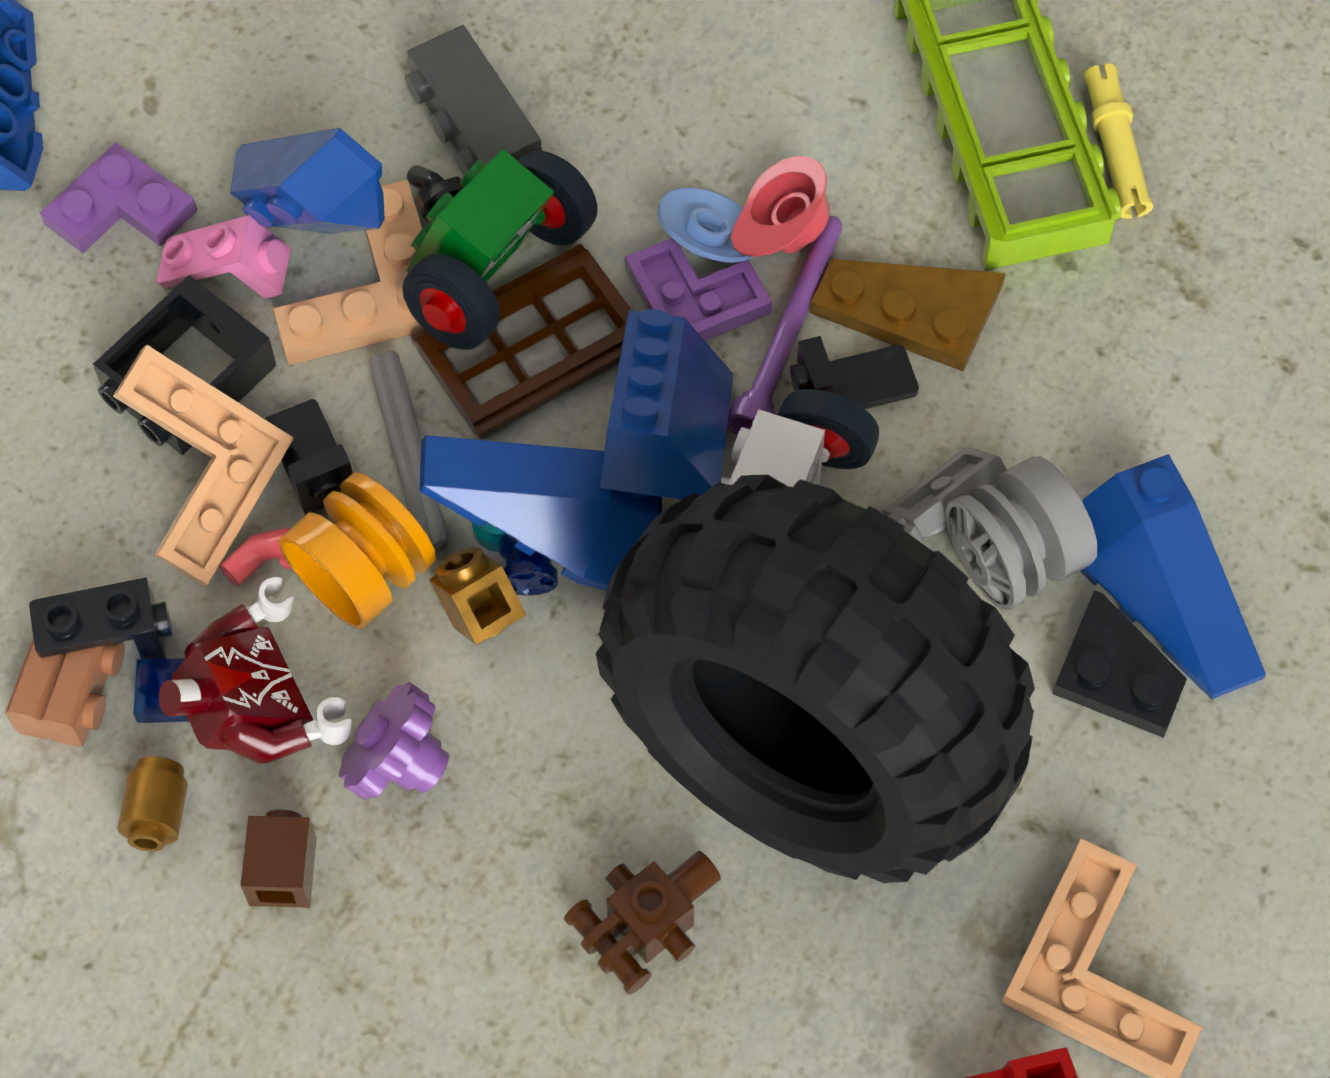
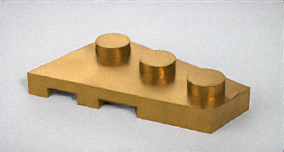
(920, 307)

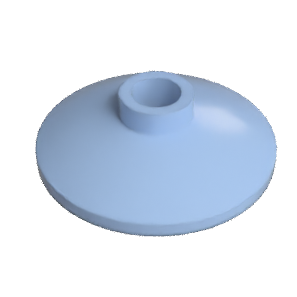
(701, 222)

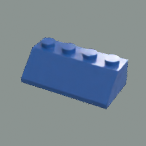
(666, 410)

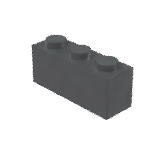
(468, 100)

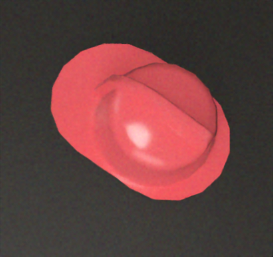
(783, 209)

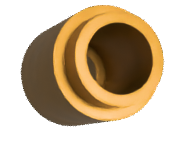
(153, 803)

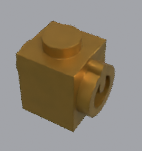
(476, 594)

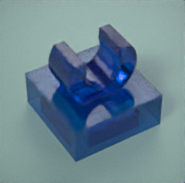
(149, 679)

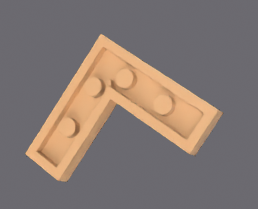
(366, 312)
(241, 451)
(1062, 993)

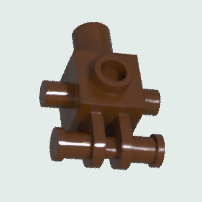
(648, 912)

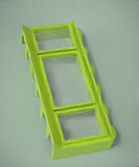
(1011, 127)

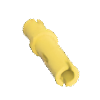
(1112, 121)

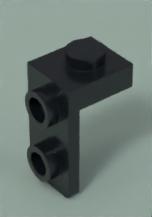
(863, 378)
(313, 458)
(101, 618)

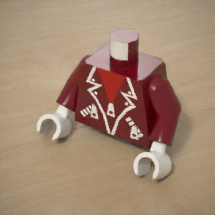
(243, 691)

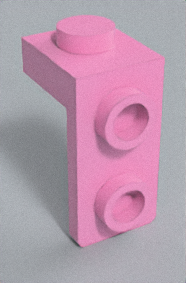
(230, 246)

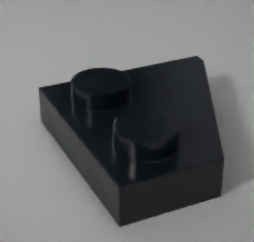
(1119, 670)

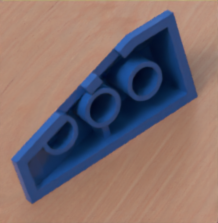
(19, 141)
(542, 499)

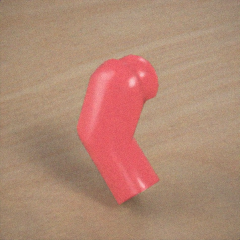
(253, 554)

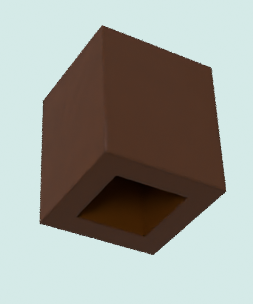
(279, 860)

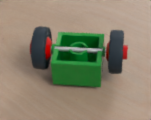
(481, 230)

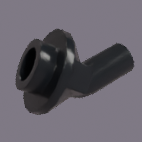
(431, 186)

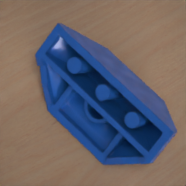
(310, 183)

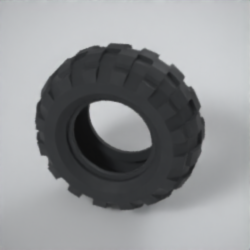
(818, 677)

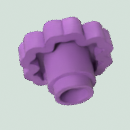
(395, 746)

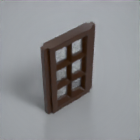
(551, 335)

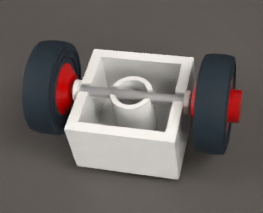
(807, 433)

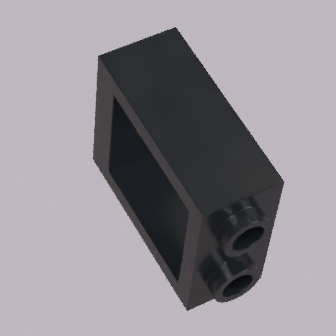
(186, 307)

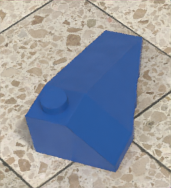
(1168, 575)

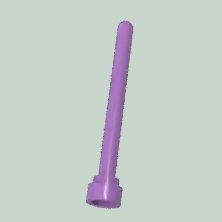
(759, 397)

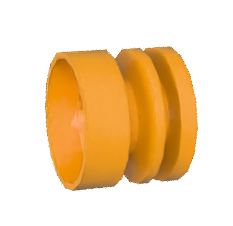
(362, 545)

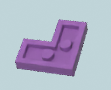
(114, 189)
(708, 303)

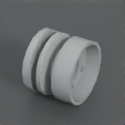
(1021, 532)

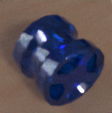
(527, 573)

